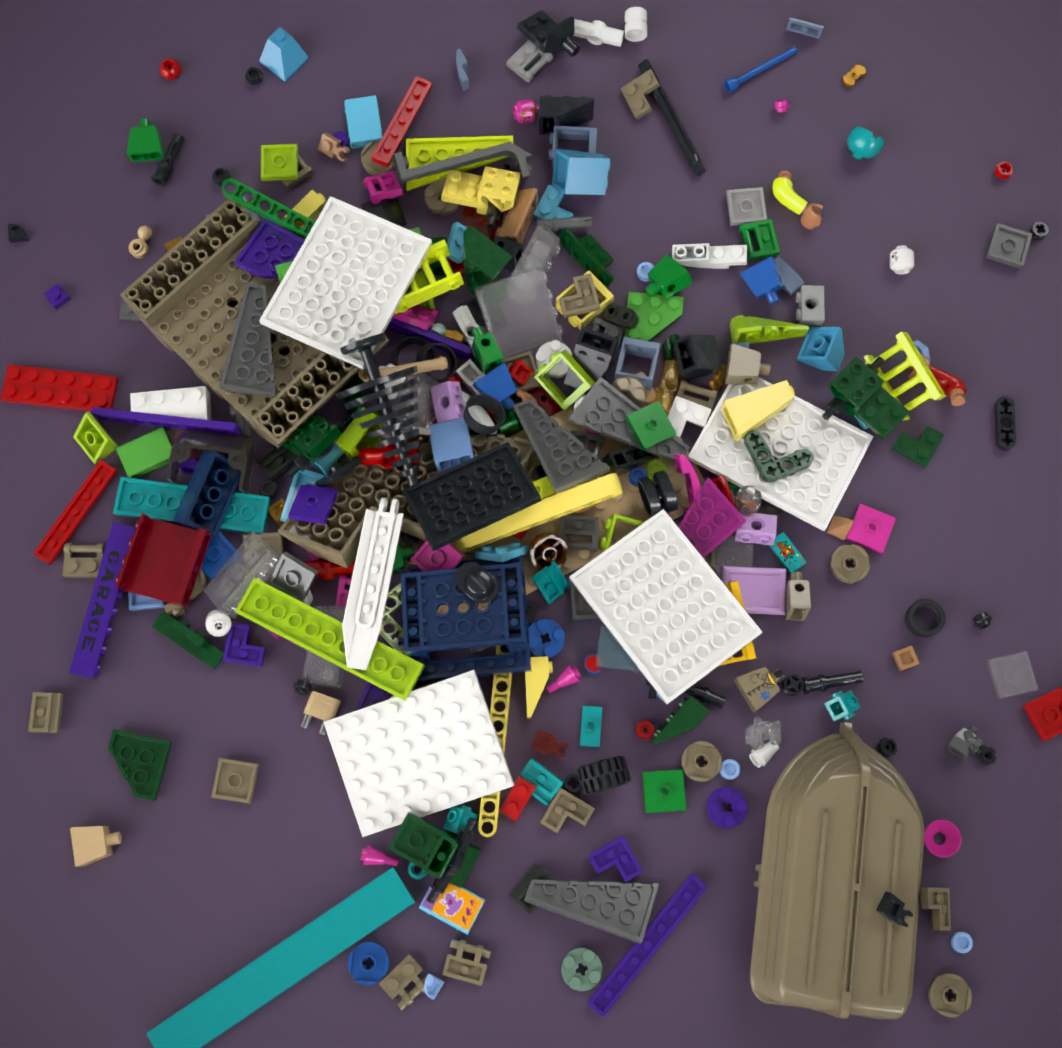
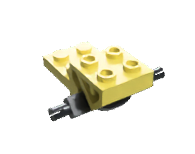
(488, 193)

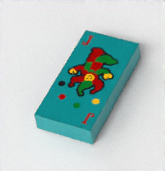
(787, 553)

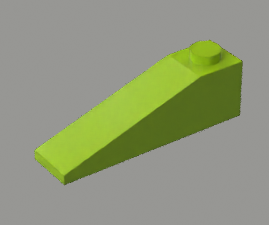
(759, 330)

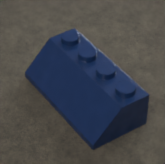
(208, 493)

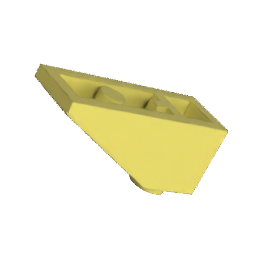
(536, 682)

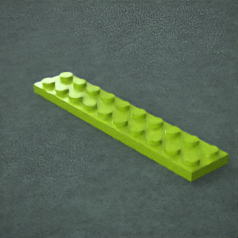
(325, 637)

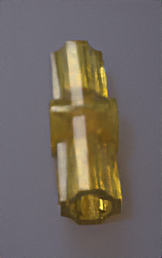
(669, 379)

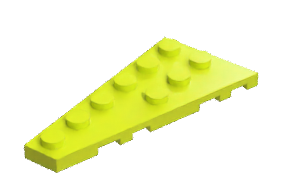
(429, 150)

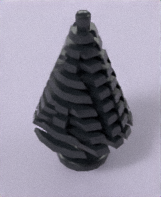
(381, 393)

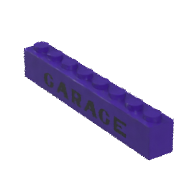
(102, 604)

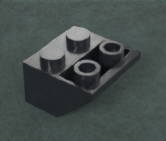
(697, 356)

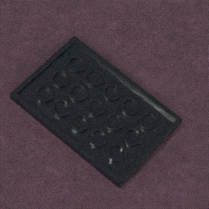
(471, 496)

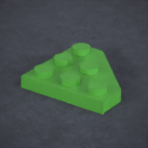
(654, 314)

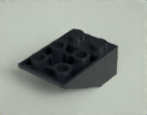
(563, 112)
(594, 354)

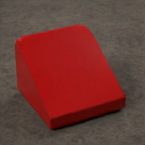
(520, 372)

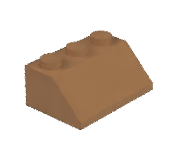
(519, 217)

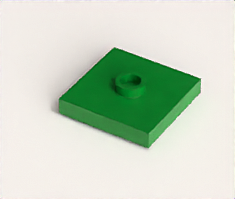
(650, 425)
(664, 791)

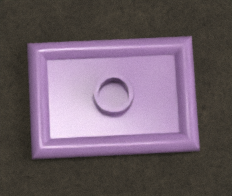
(761, 588)

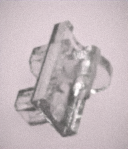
(761, 731)

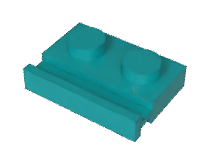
(550, 582)
(546, 782)

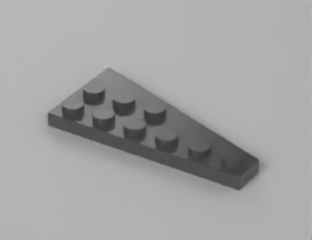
(250, 355)
(605, 413)
(559, 452)
(604, 905)

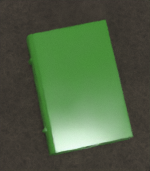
(145, 453)

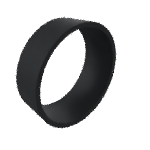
(408, 341)
(421, 357)
(491, 404)

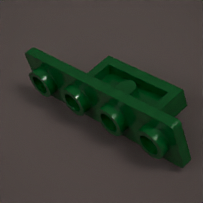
(589, 255)
(188, 640)

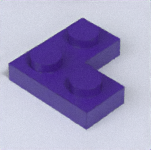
(237, 649)
(616, 853)

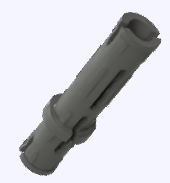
(561, 223)

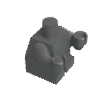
(965, 741)

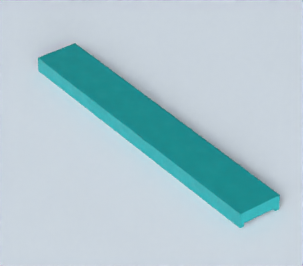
(284, 964)

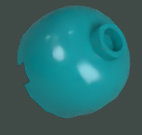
(863, 143)

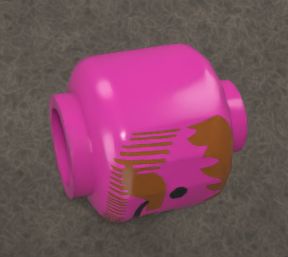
(525, 111)

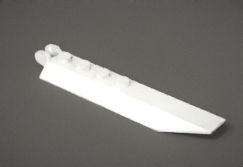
(370, 583)

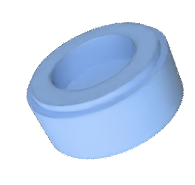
(642, 271)
(730, 769)
(961, 942)

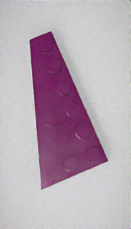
(710, 519)

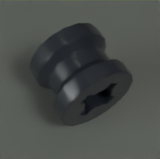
(795, 682)

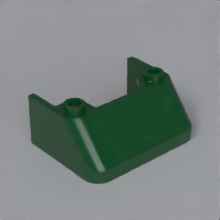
(482, 259)

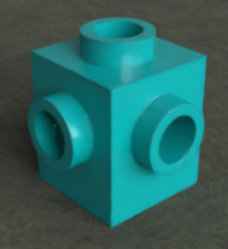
(842, 705)
(458, 818)

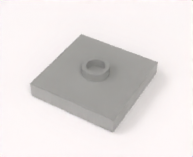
(746, 206)

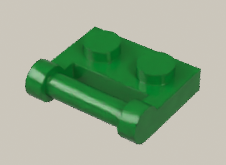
(765, 239)

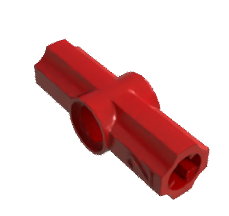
(374, 456)
(329, 570)

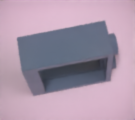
(572, 133)
(648, 350)

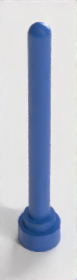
(732, 83)

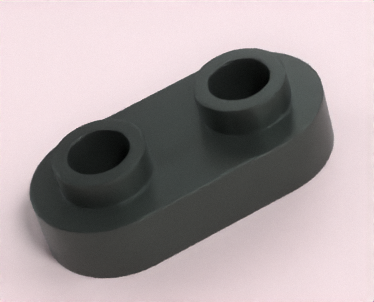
(619, 316)

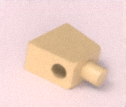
(92, 843)

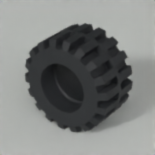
(603, 775)

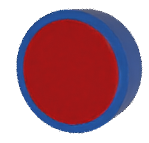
(590, 664)

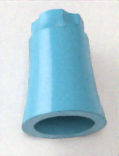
(323, 465)

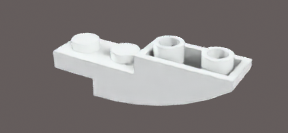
(709, 256)

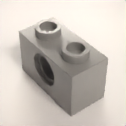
(814, 296)

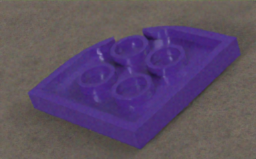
(268, 248)

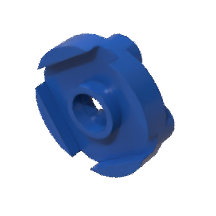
(555, 634)
(378, 956)

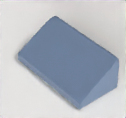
(804, 28)

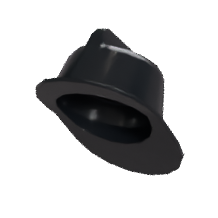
(476, 582)

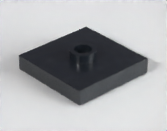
(337, 471)

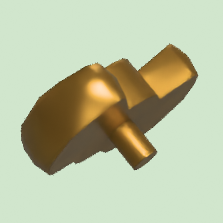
(853, 76)
(718, 379)

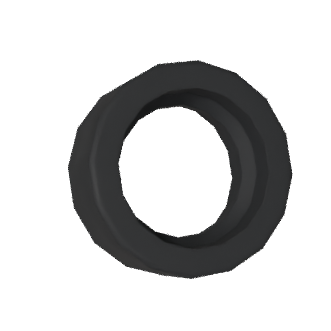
(935, 607)

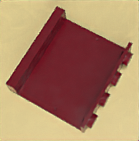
(163, 561)

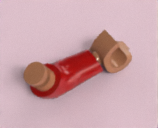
(950, 384)

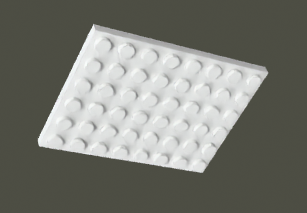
(345, 280)
(805, 494)
(665, 606)
(419, 753)

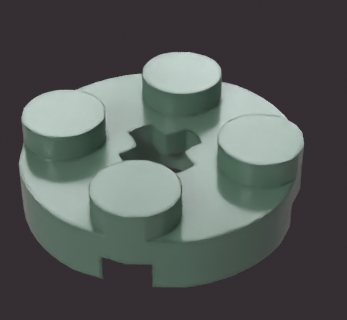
(570, 964)

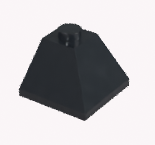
(387, 209)

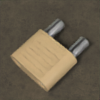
(320, 707)

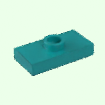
(591, 726)

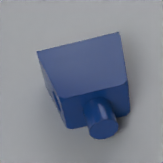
(764, 280)
(497, 385)

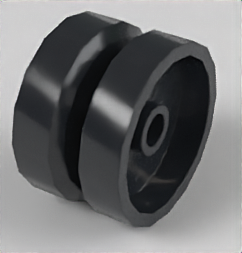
(657, 493)

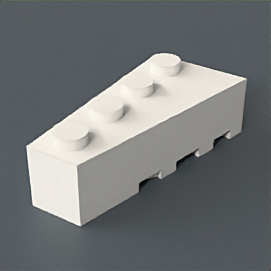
(182, 402)

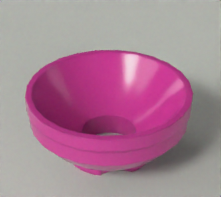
(951, 834)

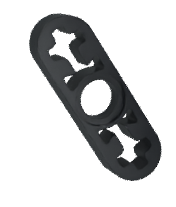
(1010, 416)

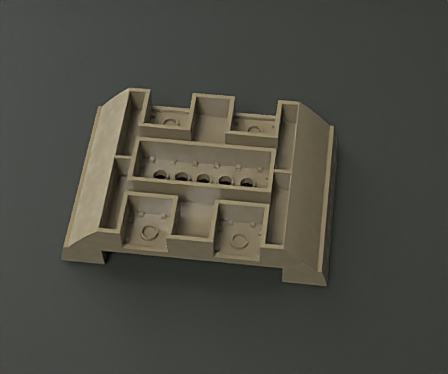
(188, 311)

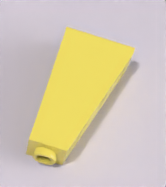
(756, 407)

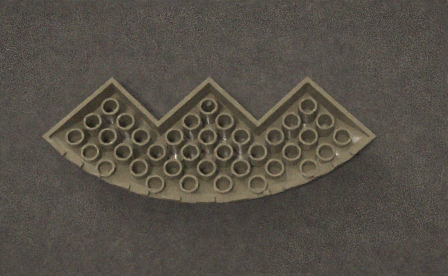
(363, 490)

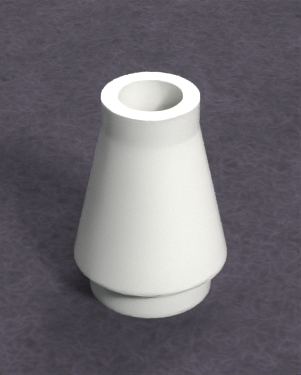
(762, 756)

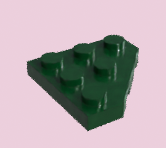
(140, 761)

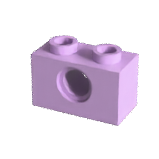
(447, 401)
(757, 529)

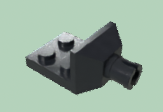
(549, 35)

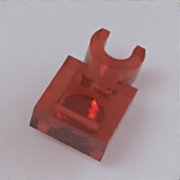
(546, 744)

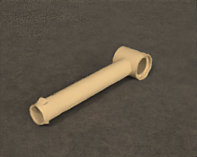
(422, 366)

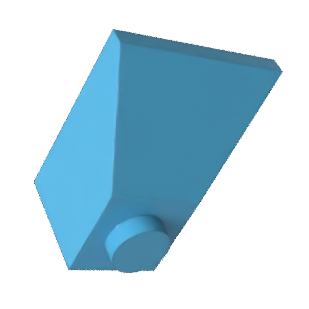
(283, 55)
(823, 348)

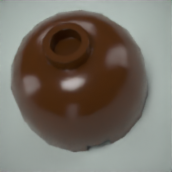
(547, 548)

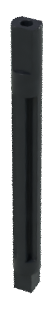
(675, 123)

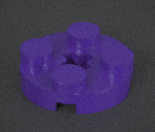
(738, 806)

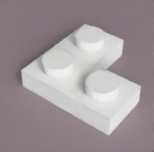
(685, 410)

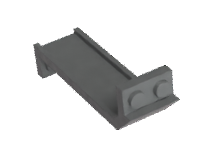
(506, 149)

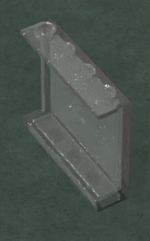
(519, 312)

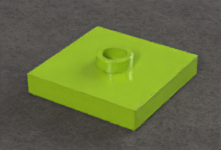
(279, 162)

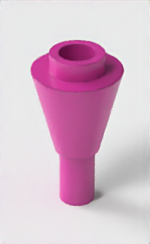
(568, 677)
(374, 857)

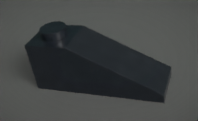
(626, 459)

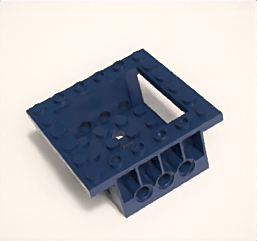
(500, 624)

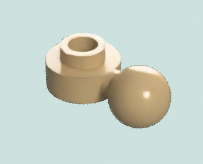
(144, 234)

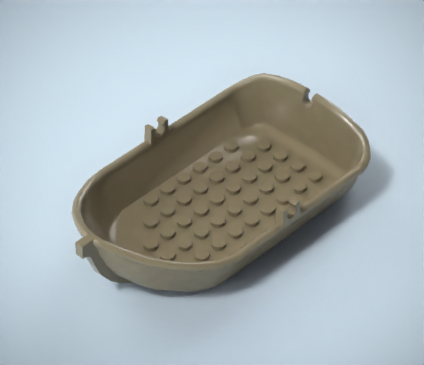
(832, 846)

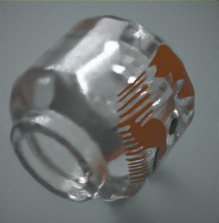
(748, 499)

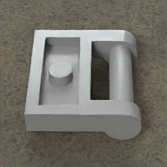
(525, 57)

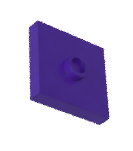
(313, 504)

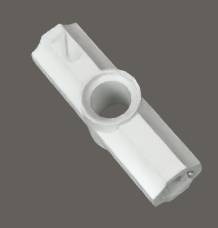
(598, 33)
(466, 323)

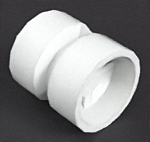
(635, 24)

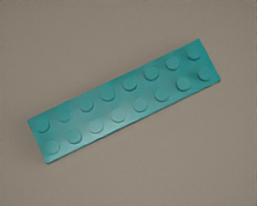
(162, 500)

